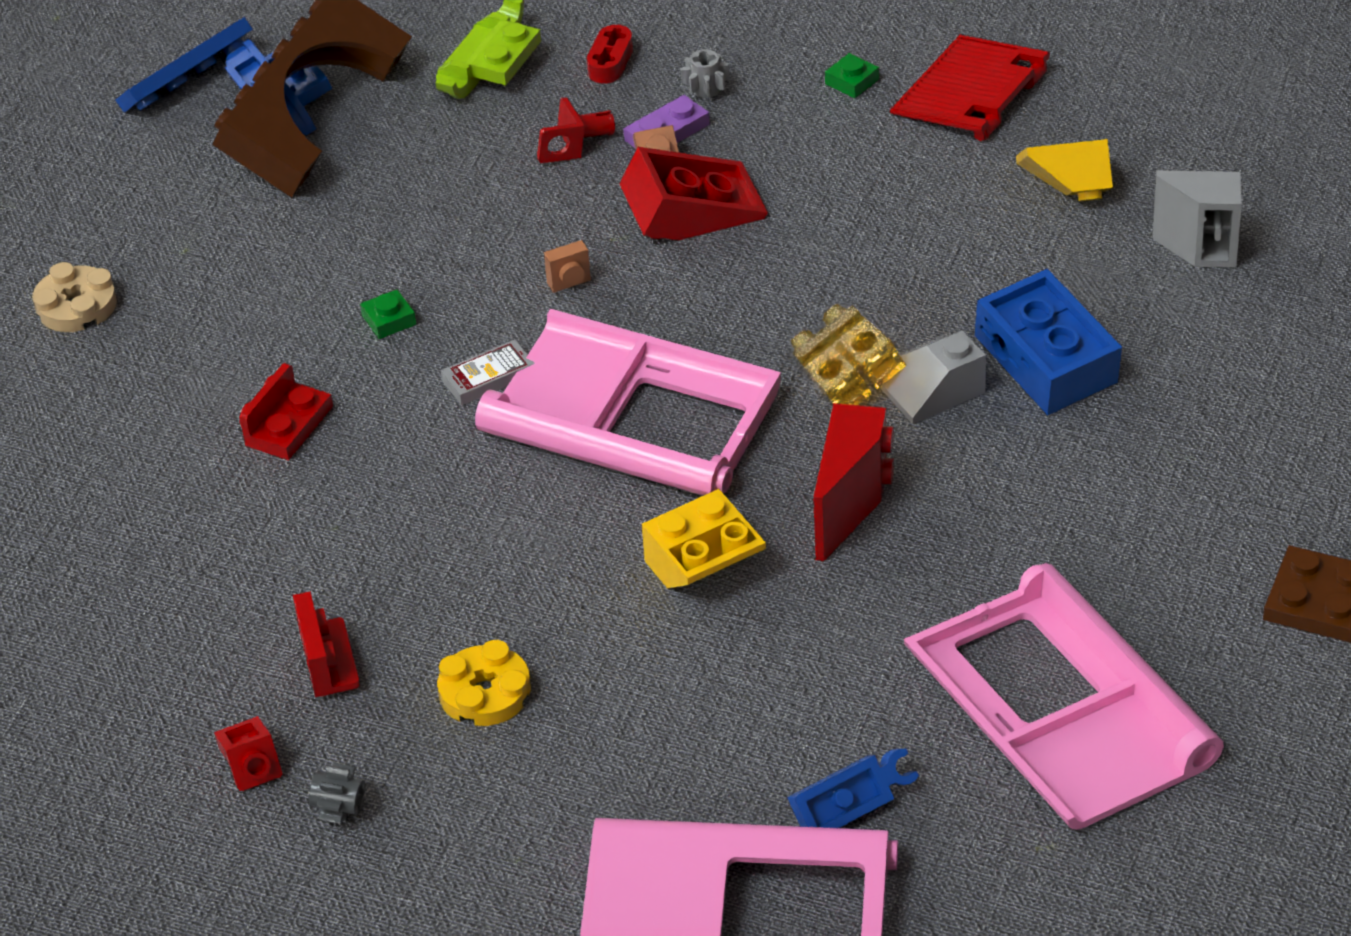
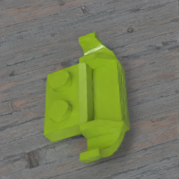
(489, 52)

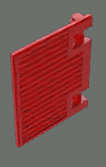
(971, 78)

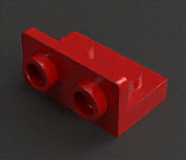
(283, 414)
(325, 648)

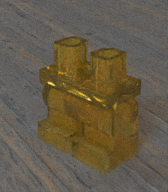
(839, 349)

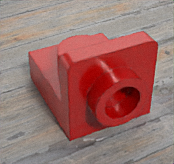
(249, 753)

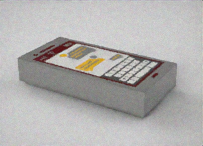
(485, 371)

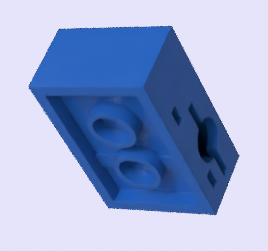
(1047, 341)

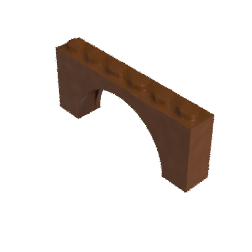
(260, 127)

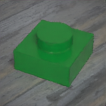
(852, 75)
(388, 314)

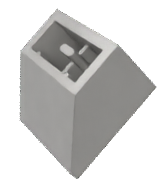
(1198, 216)

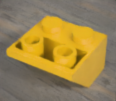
(698, 540)

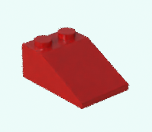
(688, 194)
(850, 473)

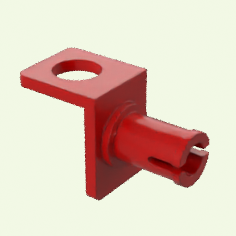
(573, 130)

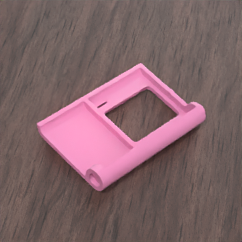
(588, 376)
(1095, 752)
(674, 873)

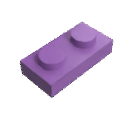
(682, 113)

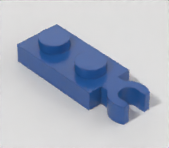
(850, 791)

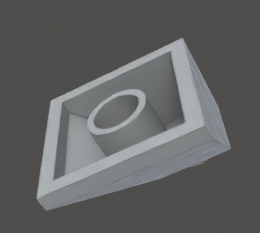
(937, 377)

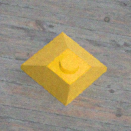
(1071, 167)

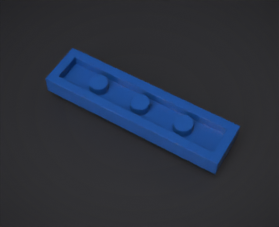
(174, 73)

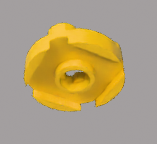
(481, 663)

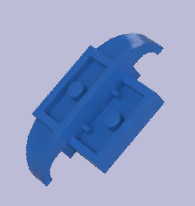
(298, 89)

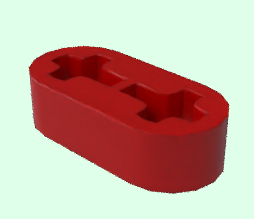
(609, 54)

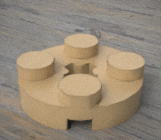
(92, 293)

